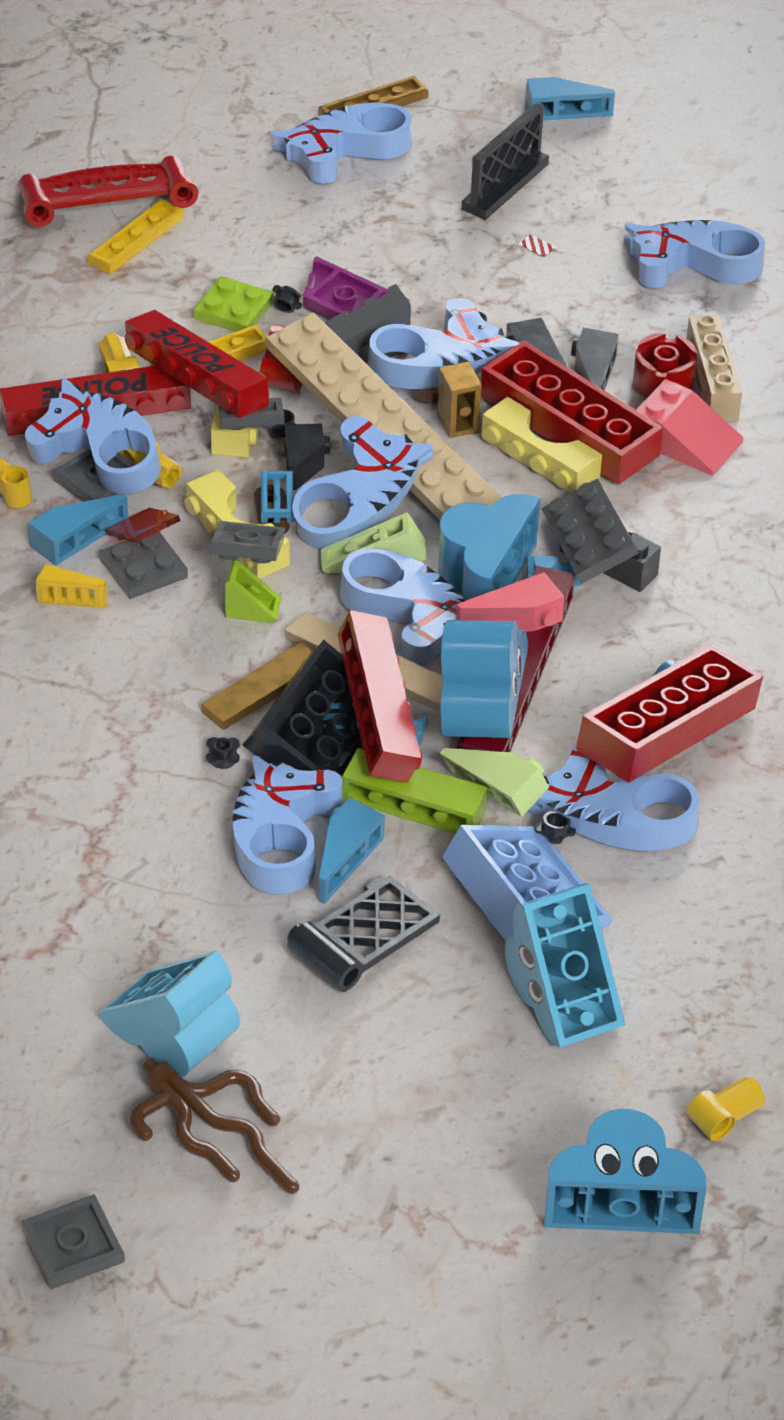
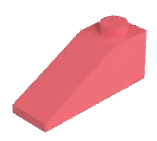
(530, 602)

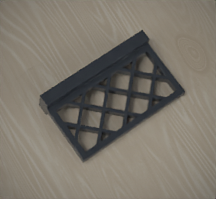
(507, 164)

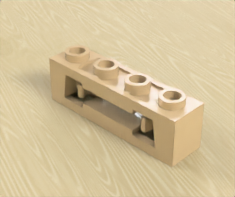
(714, 366)

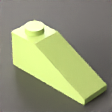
(396, 535)
(508, 776)

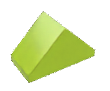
(249, 596)

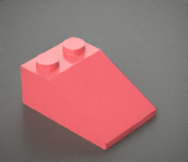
(690, 428)

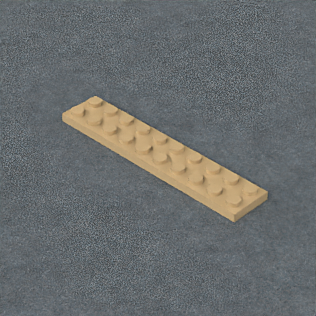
(354, 389)

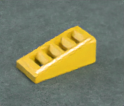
(60, 587)

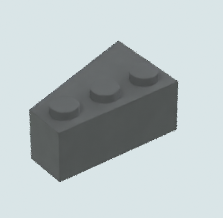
(358, 326)

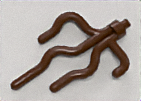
(185, 1095)

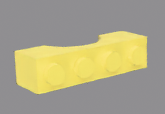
(562, 463)
(214, 500)

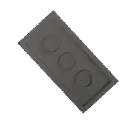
(589, 531)

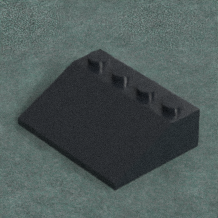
(294, 723)

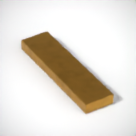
(397, 93)
(255, 688)

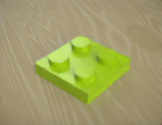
(233, 304)

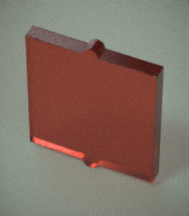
(142, 525)

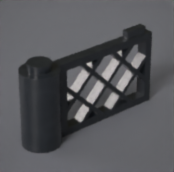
(334, 954)

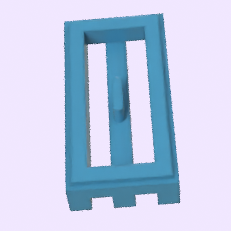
(277, 513)

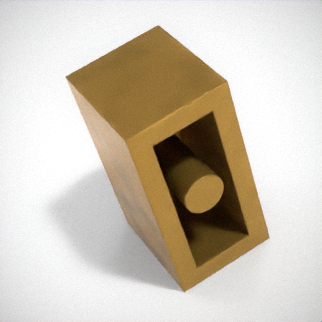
(459, 399)

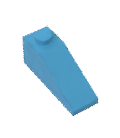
(569, 98)
(75, 526)
(350, 839)

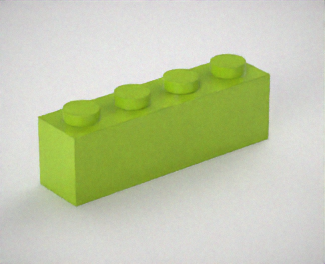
(426, 799)

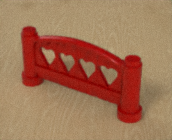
(42, 200)

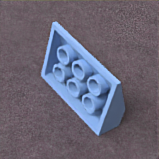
(508, 869)

